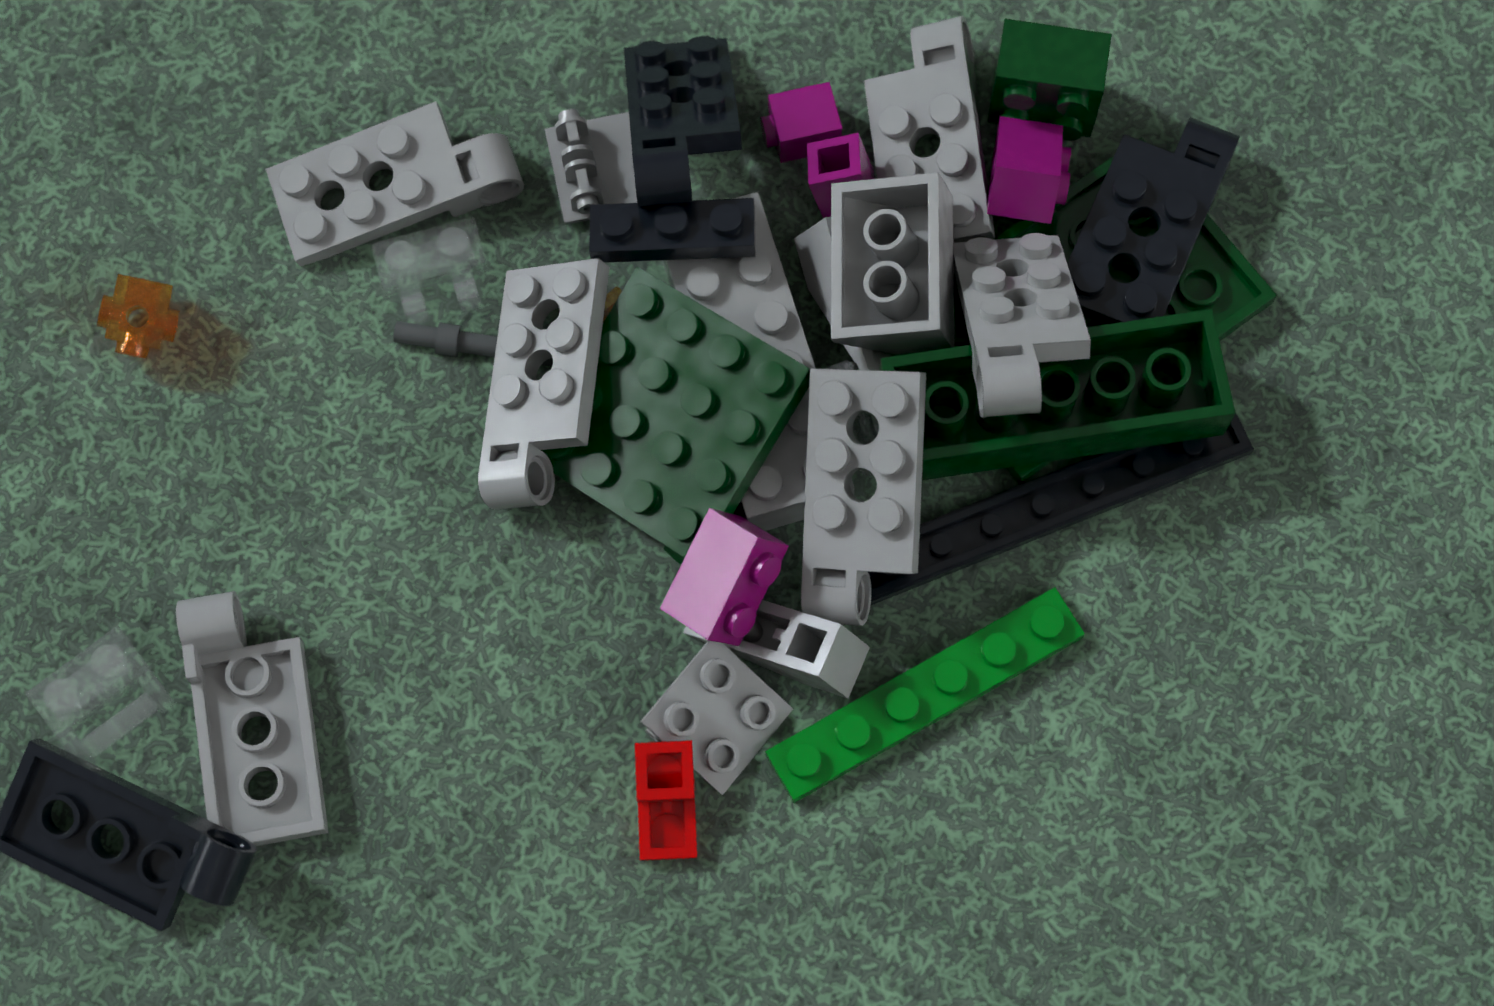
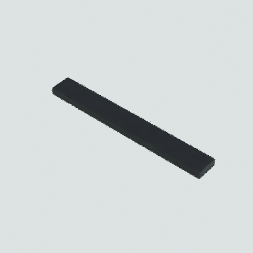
(1056, 503)

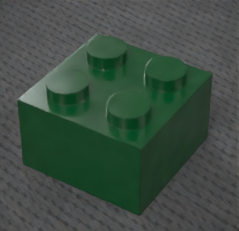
(1050, 76)

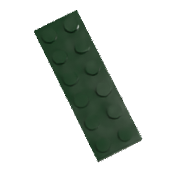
(1139, 389)

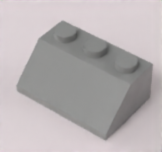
(892, 264)

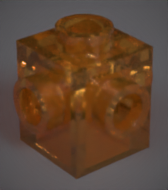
(134, 295)

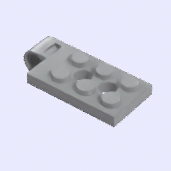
(939, 101)
(426, 181)
(1017, 314)
(546, 412)
(851, 535)
(228, 689)

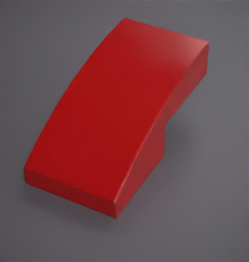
(666, 800)

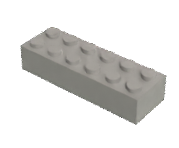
(759, 300)

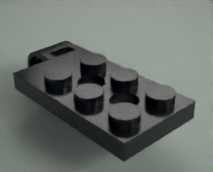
(678, 108)
(1173, 192)
(163, 847)

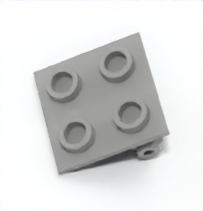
(591, 162)
(719, 709)

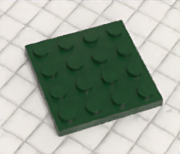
(678, 412)

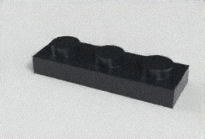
(673, 230)

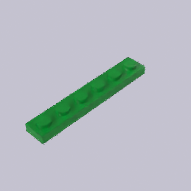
(924, 694)

